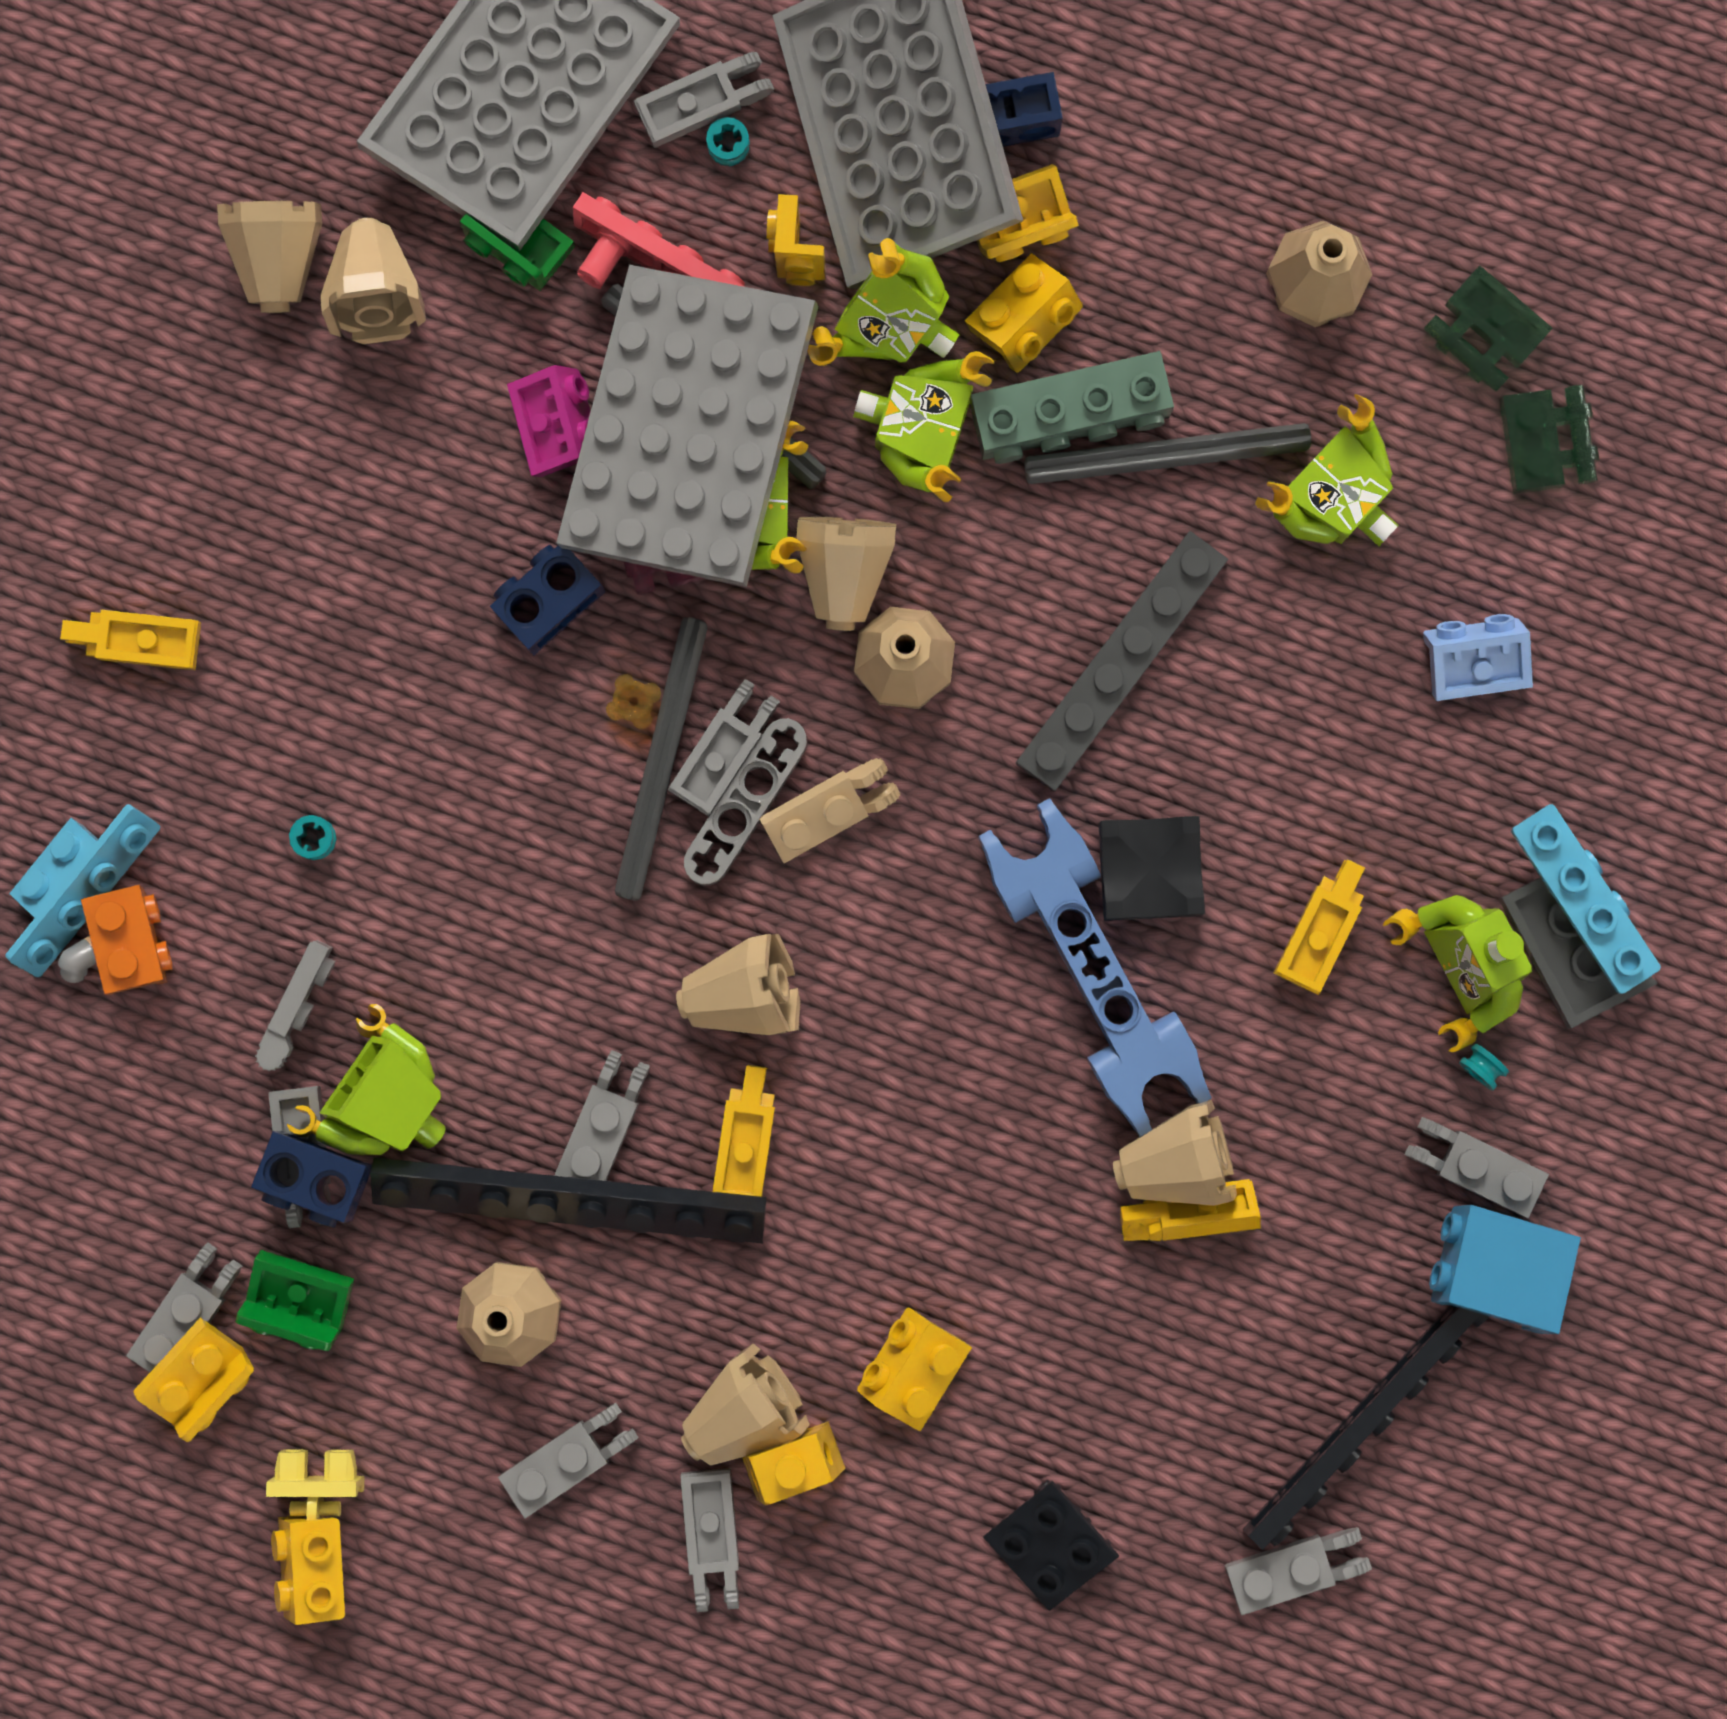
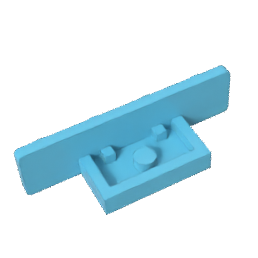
(67, 871)
(1586, 899)

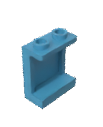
(1504, 1268)

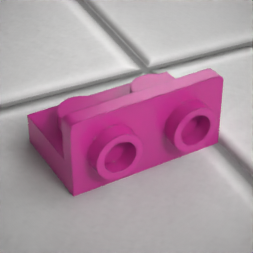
(551, 417)

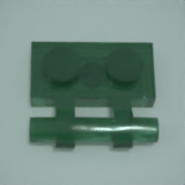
(1497, 318)
(1533, 440)

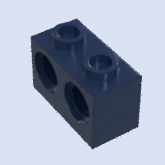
(1026, 108)
(556, 607)
(315, 1166)

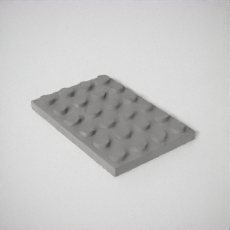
(514, 102)
(897, 126)
(687, 425)

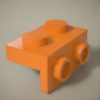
(126, 939)

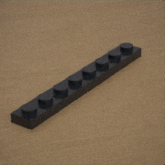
(568, 1200)
(1370, 1416)

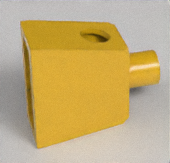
(795, 1465)

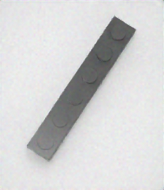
(1121, 661)

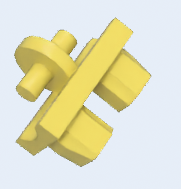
(292, 1480)

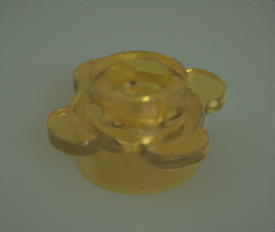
(625, 690)

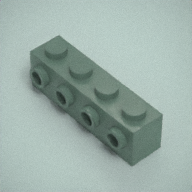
(1071, 407)

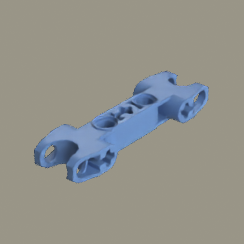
(1137, 1046)

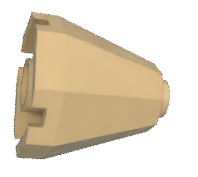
(271, 248)
(1319, 273)
(371, 286)
(844, 566)
(898, 677)
(744, 990)
(1179, 1160)
(526, 1302)
(744, 1411)

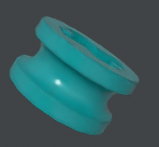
(715, 134)
(299, 831)
(1484, 1067)

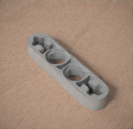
(749, 804)

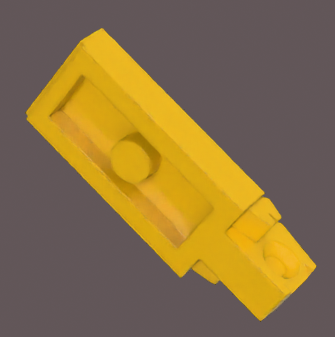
(137, 638)
(1322, 930)
(745, 1137)
(1184, 1220)

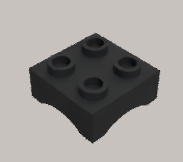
(1151, 868)

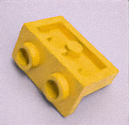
(195, 1379)

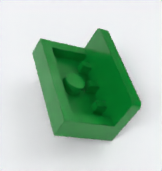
(533, 263)
(295, 1301)

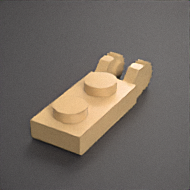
(827, 809)

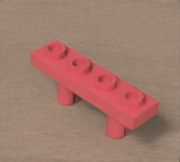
(637, 241)

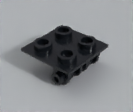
(1051, 1545)

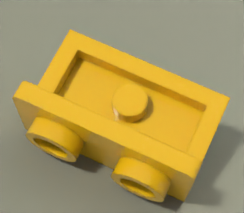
(1043, 213)
(794, 261)
(1025, 312)
(913, 1369)
(309, 1569)

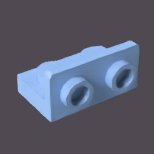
(1479, 657)

